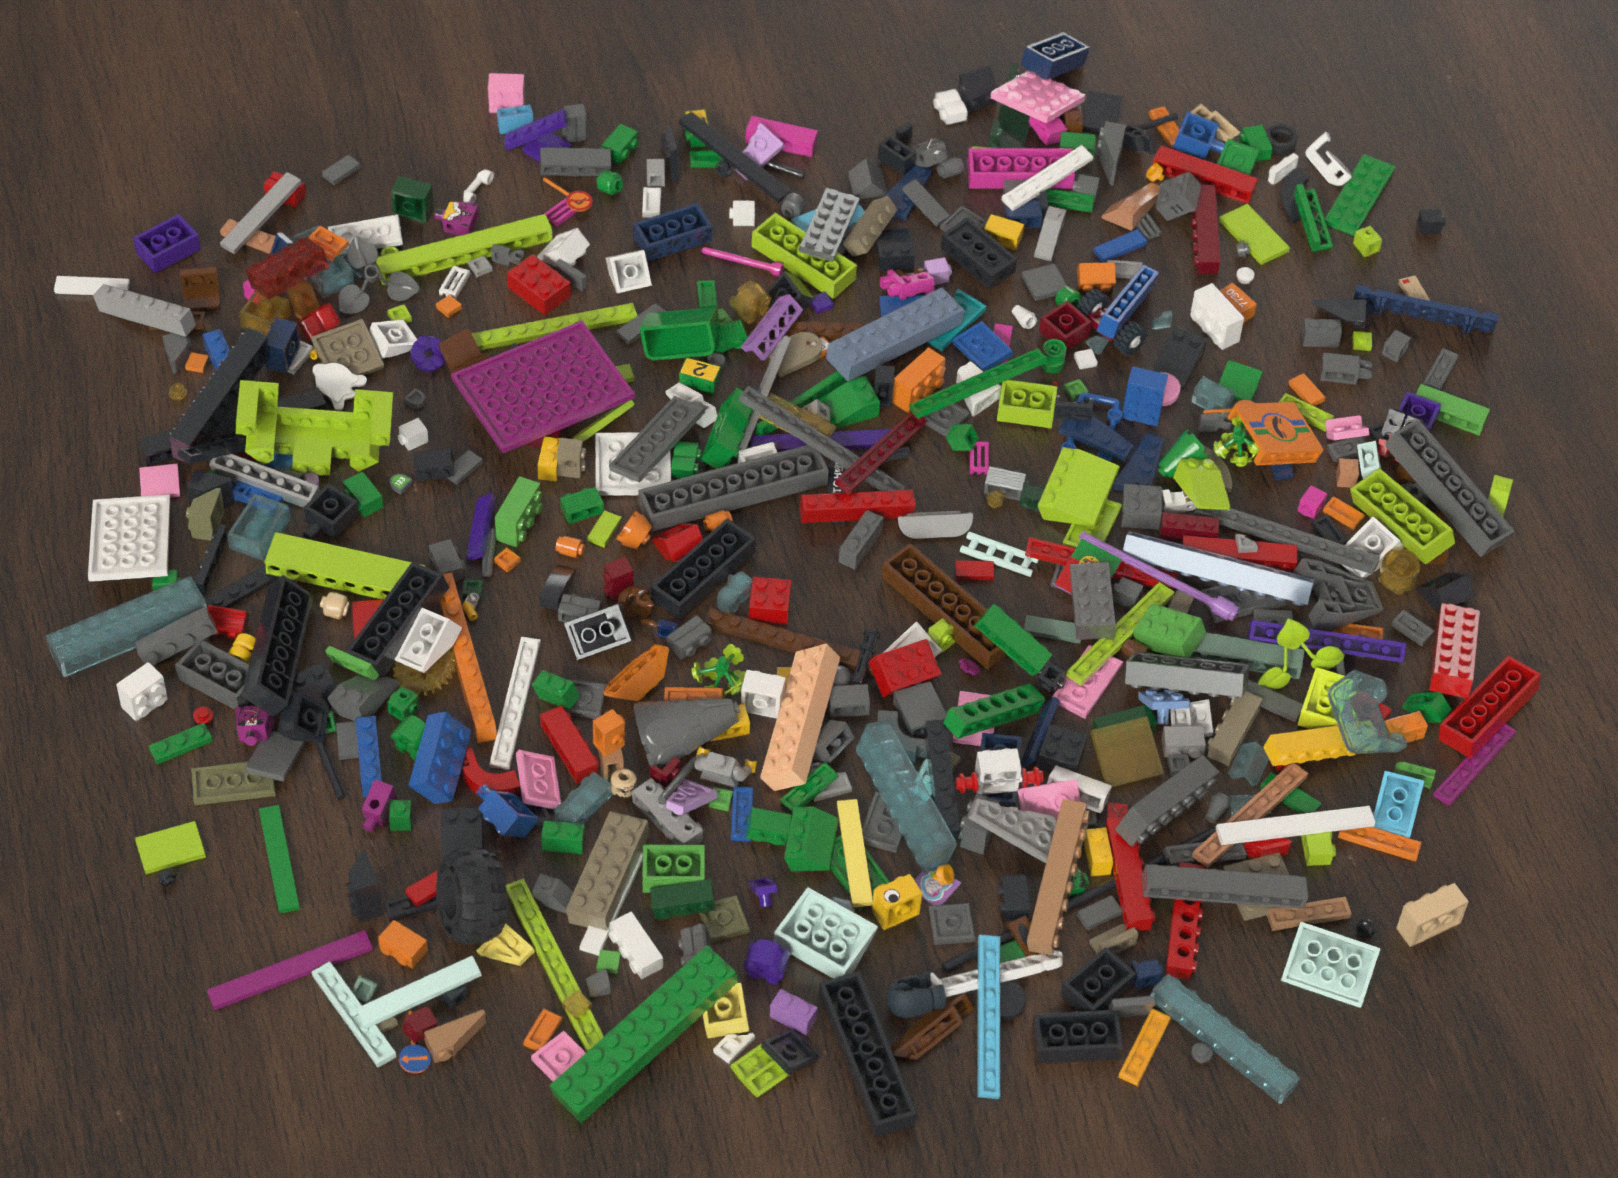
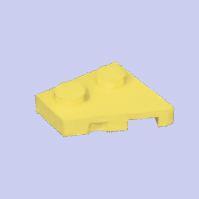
(507, 948)

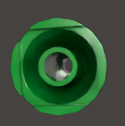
(1184, 448)

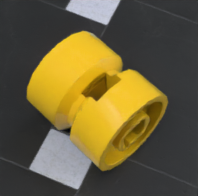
(243, 647)

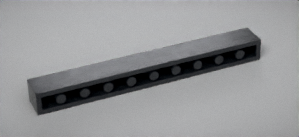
(157, 447)

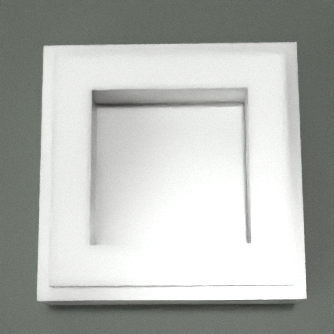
(1085, 359)

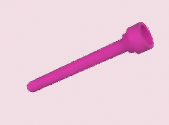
(775, 268)

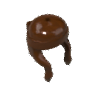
(637, 603)

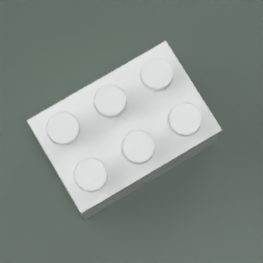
(1217, 316)

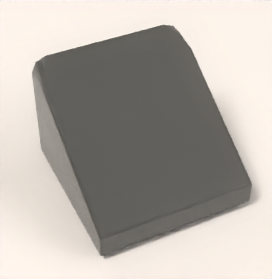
(598, 984)

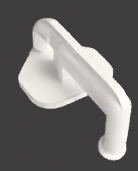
(1328, 171)

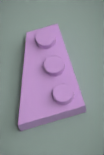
(762, 146)
(690, 797)

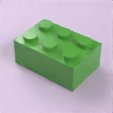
(518, 512)
(1169, 631)
(672, 865)

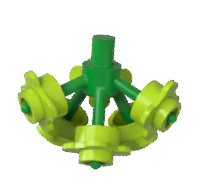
(1235, 441)

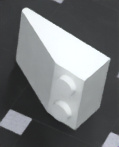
(1375, 540)
(427, 640)

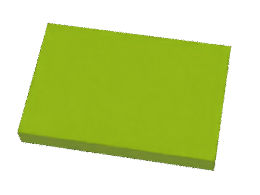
(170, 847)

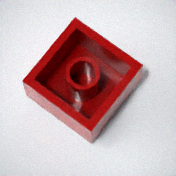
(770, 600)

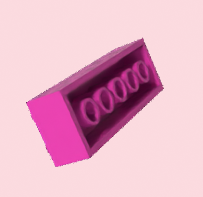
(993, 165)

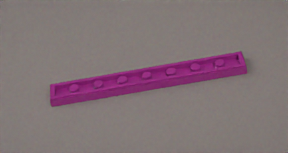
(288, 970)

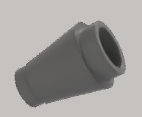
(1218, 805)

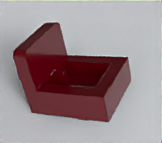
(666, 775)

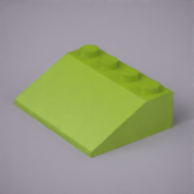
(1077, 488)

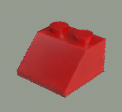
(677, 541)

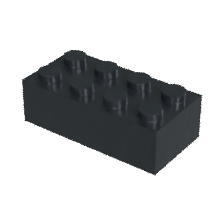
(1077, 1036)

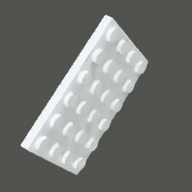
(129, 538)

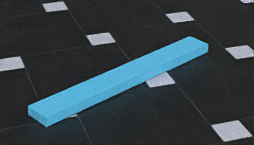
(988, 1017)

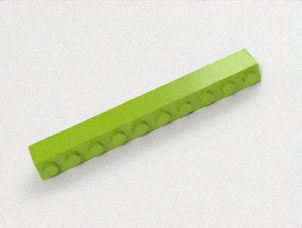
(465, 248)

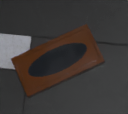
(1020, 931)

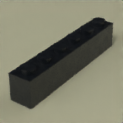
(941, 773)

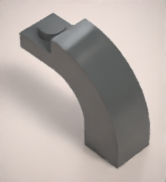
(912, 746)

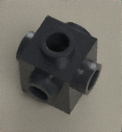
(1051, 671)

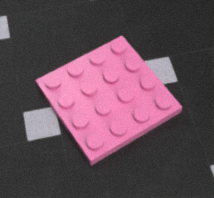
(1038, 96)

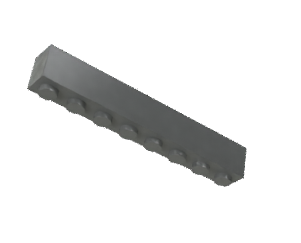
(1224, 886)

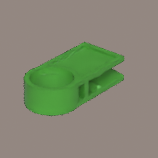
(1416, 772)

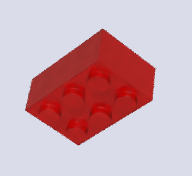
(538, 284)
(904, 667)

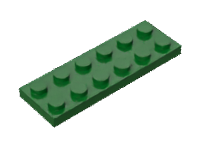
(1359, 195)

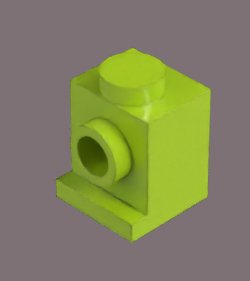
(942, 634)

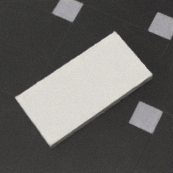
(380, 231)

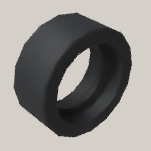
(1285, 131)

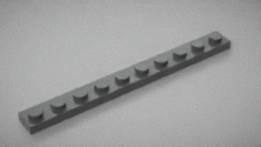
(813, 437)
(1285, 535)

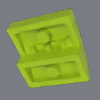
(758, 1071)

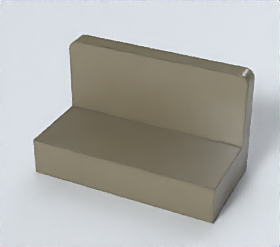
(1115, 939)

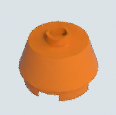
(635, 531)

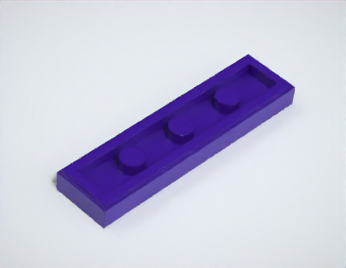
(480, 527)

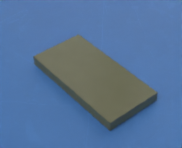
(229, 783)

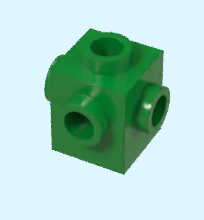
(403, 703)

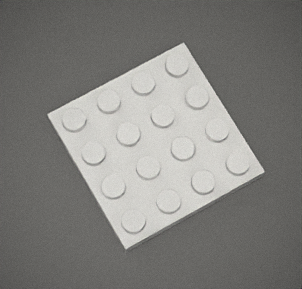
(610, 483)

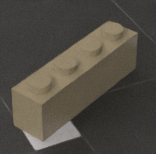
(870, 226)
(1234, 728)

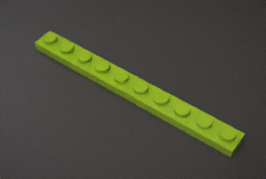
(534, 330)
(551, 959)

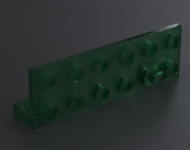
(1011, 125)

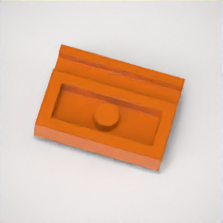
(329, 241)

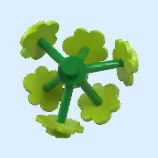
(718, 668)

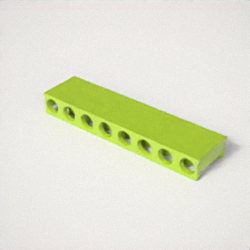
(335, 563)

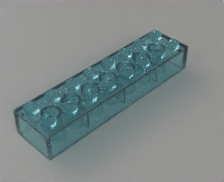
(121, 626)
(905, 796)

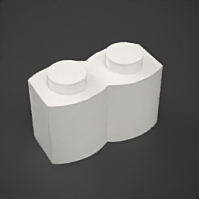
(950, 106)

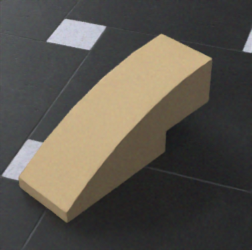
(1224, 130)

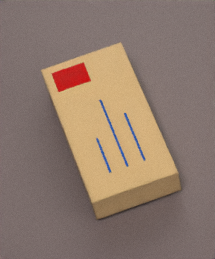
(1412, 288)

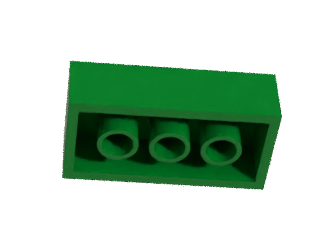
(727, 431)

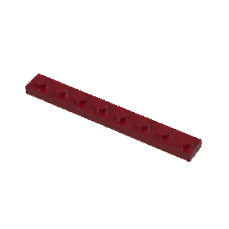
(880, 453)

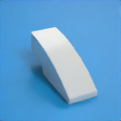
(686, 393)

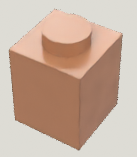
(1347, 472)

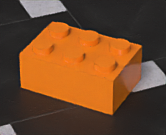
(919, 379)

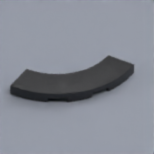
(1287, 197)

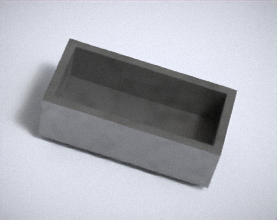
(1092, 601)

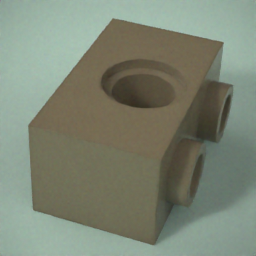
(570, 458)

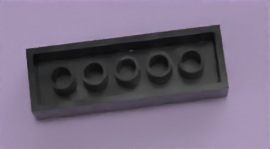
(703, 569)
(392, 621)

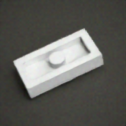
(1282, 169)

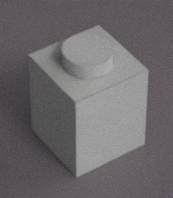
(655, 172)

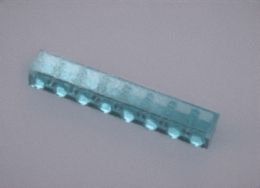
(1225, 1038)

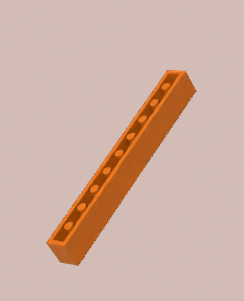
(468, 667)

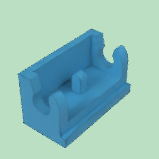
(513, 118)

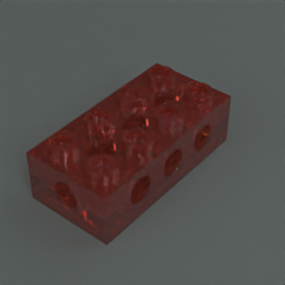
(287, 268)

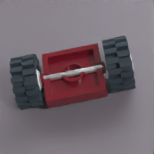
(1130, 335)

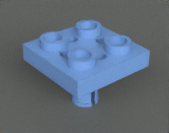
(1162, 702)

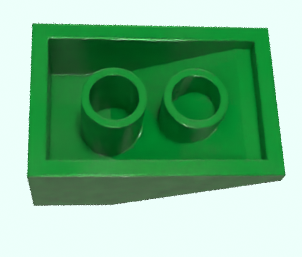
(852, 403)

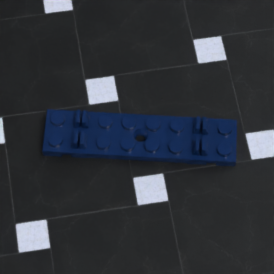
(1427, 309)

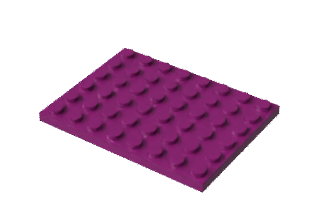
(542, 386)

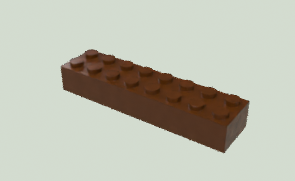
(941, 598)

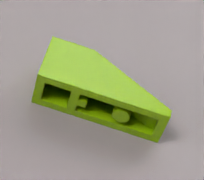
(1499, 493)

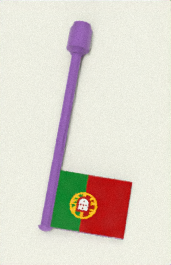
(1096, 551)

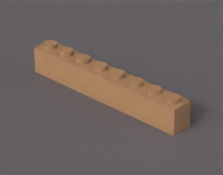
(1057, 877)

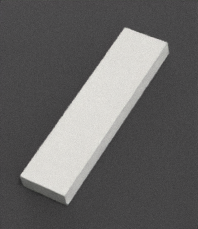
(86, 285)

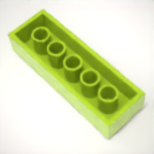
(781, 243)
(1403, 515)

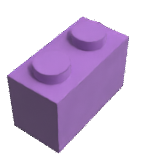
(793, 1012)

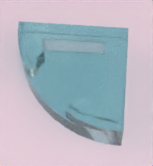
(1163, 321)
(1097, 344)

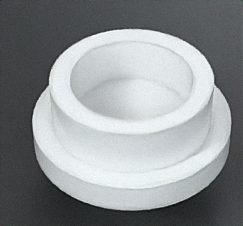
(1245, 275)

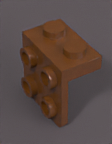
(200, 288)
(461, 351)

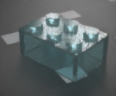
(257, 526)

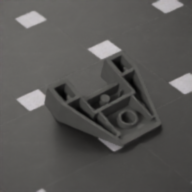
(1340, 595)

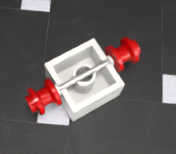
(998, 773)

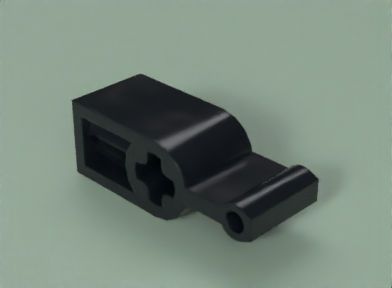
(1137, 140)

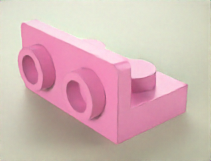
(1345, 428)

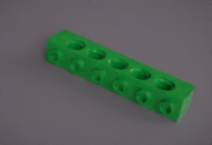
(993, 710)

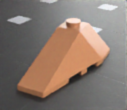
(1133, 207)

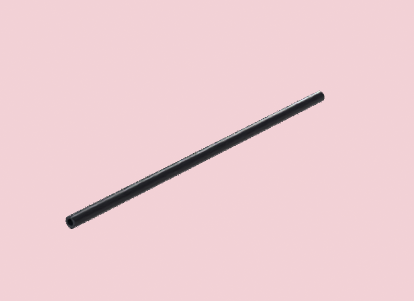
(1074, 902)

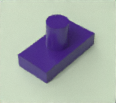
(763, 888)

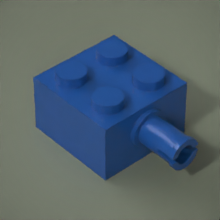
(1197, 136)
(506, 812)

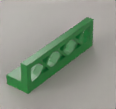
(1309, 221)

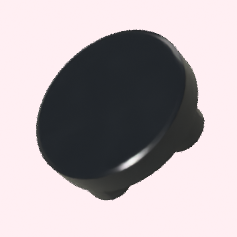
(1011, 1000)

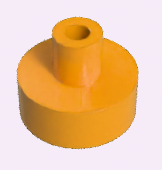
(1155, 172)
(944, 875)

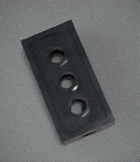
(978, 253)

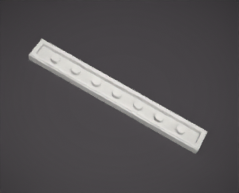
(515, 703)
(1295, 825)

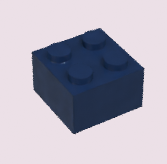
(283, 344)

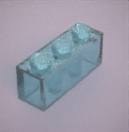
(584, 800)

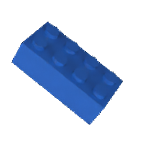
(440, 758)

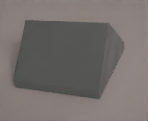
(867, 180)

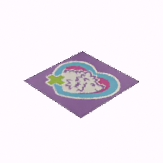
(932, 890)

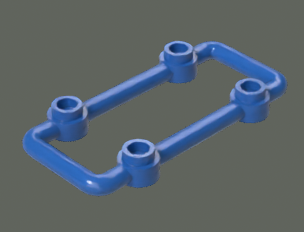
(1114, 417)

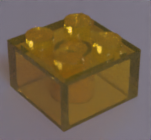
(261, 313)

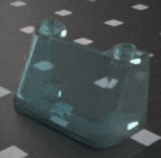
(1359, 717)

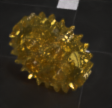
(435, 675)

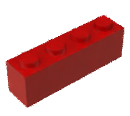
(569, 743)

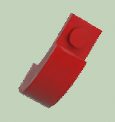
(476, 777)

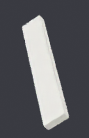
(1047, 178)
(595, 937)

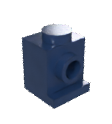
(1147, 973)

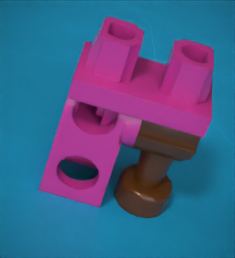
(907, 284)

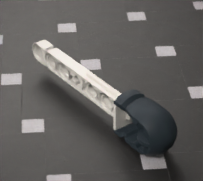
(921, 994)

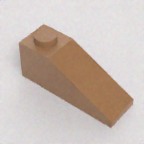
(449, 1038)

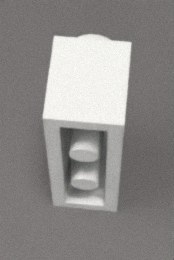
(1091, 791)
(635, 945)

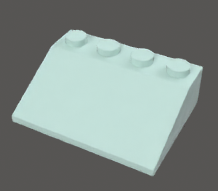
(825, 934)
(1330, 964)

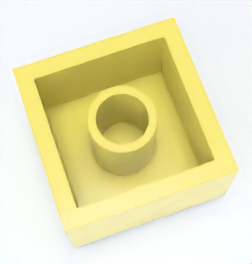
(727, 1014)

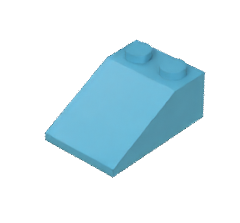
(1397, 803)

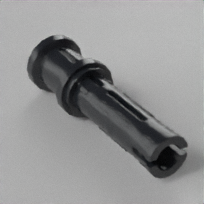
(866, 649)

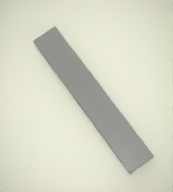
(260, 213)

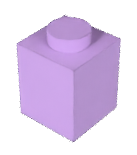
(938, 270)

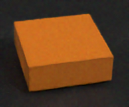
(448, 306)
(197, 362)
(507, 559)

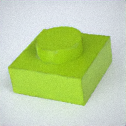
(399, 313)
(1362, 341)

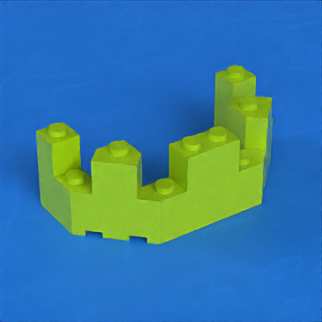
(311, 433)

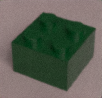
(412, 199)

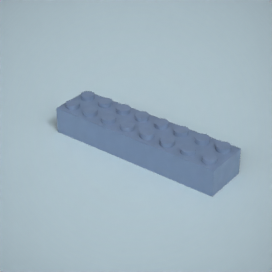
(894, 334)

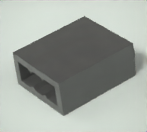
(917, 706)

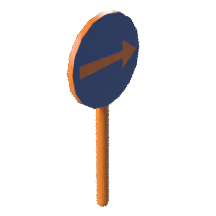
(414, 1058)

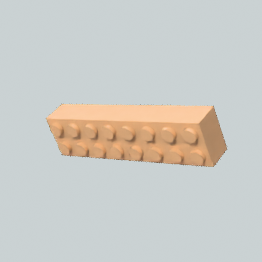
(800, 717)

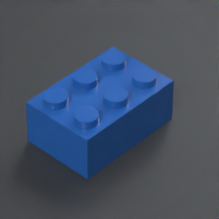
(1144, 396)

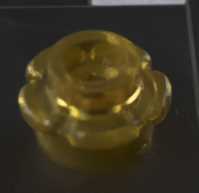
(177, 391)
(995, 499)

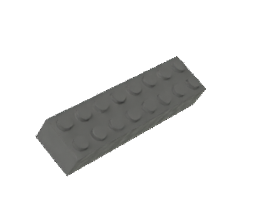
(1449, 488)

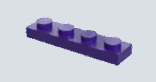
(536, 129)

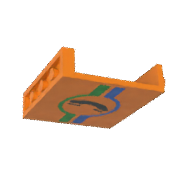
(1278, 433)

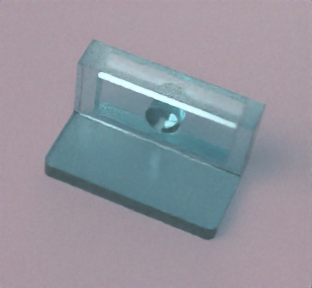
(1249, 763)

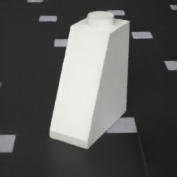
(980, 400)

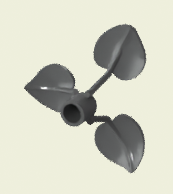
(361, 254)

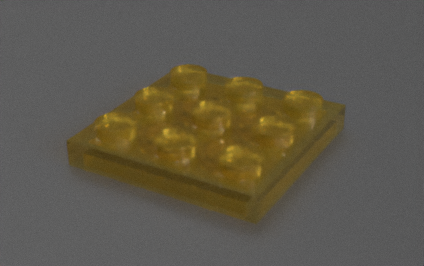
(1126, 752)

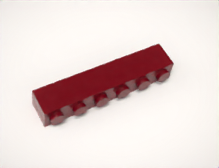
(1206, 232)

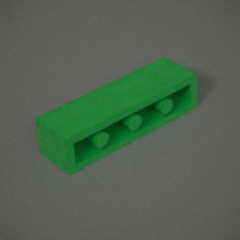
(1013, 639)

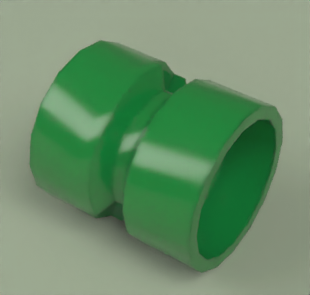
(1055, 352)

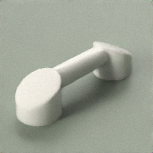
(485, 177)

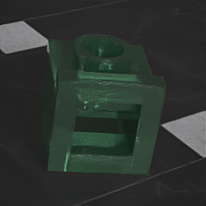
(1030, 496)

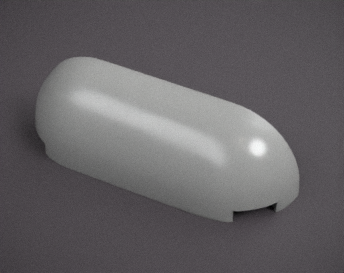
(935, 524)

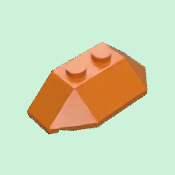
(639, 675)

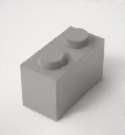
(1183, 740)

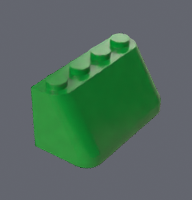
(680, 333)

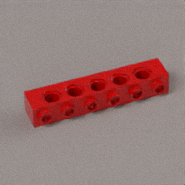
(1176, 965)

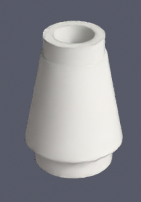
(1025, 318)

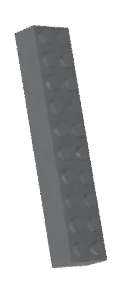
(733, 487)

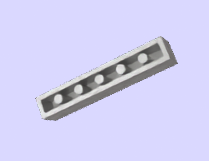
(144, 310)
(289, 487)

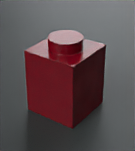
(418, 1023)

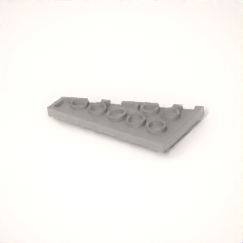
(1026, 829)

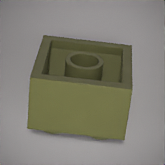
(205, 514)

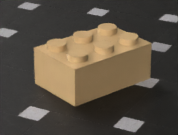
(1432, 914)

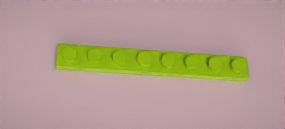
(1107, 647)

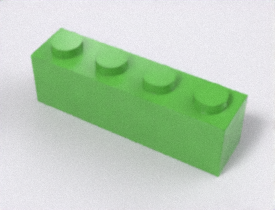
(1457, 411)

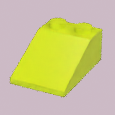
(1317, 708)

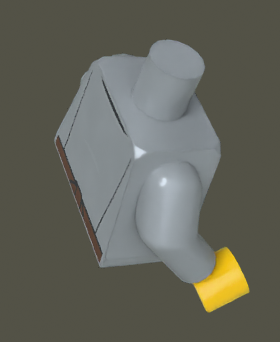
(721, 768)

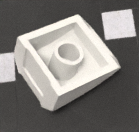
(392, 337)

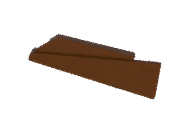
(932, 1027)

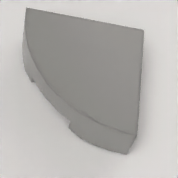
(1244, 544)

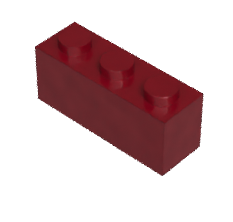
(1175, 525)

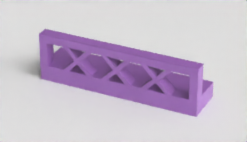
(766, 324)

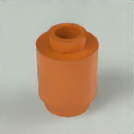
(713, 520)
(570, 546)

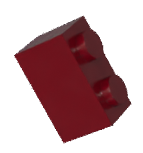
(617, 577)

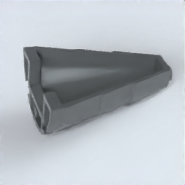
(681, 726)

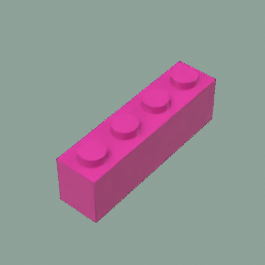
(795, 138)

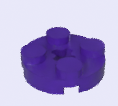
(422, 362)

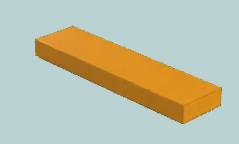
(1144, 1047)

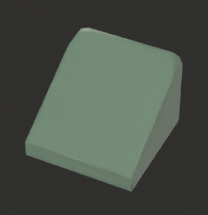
(365, 989)

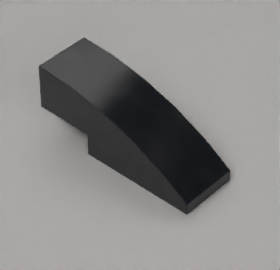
(556, 586)

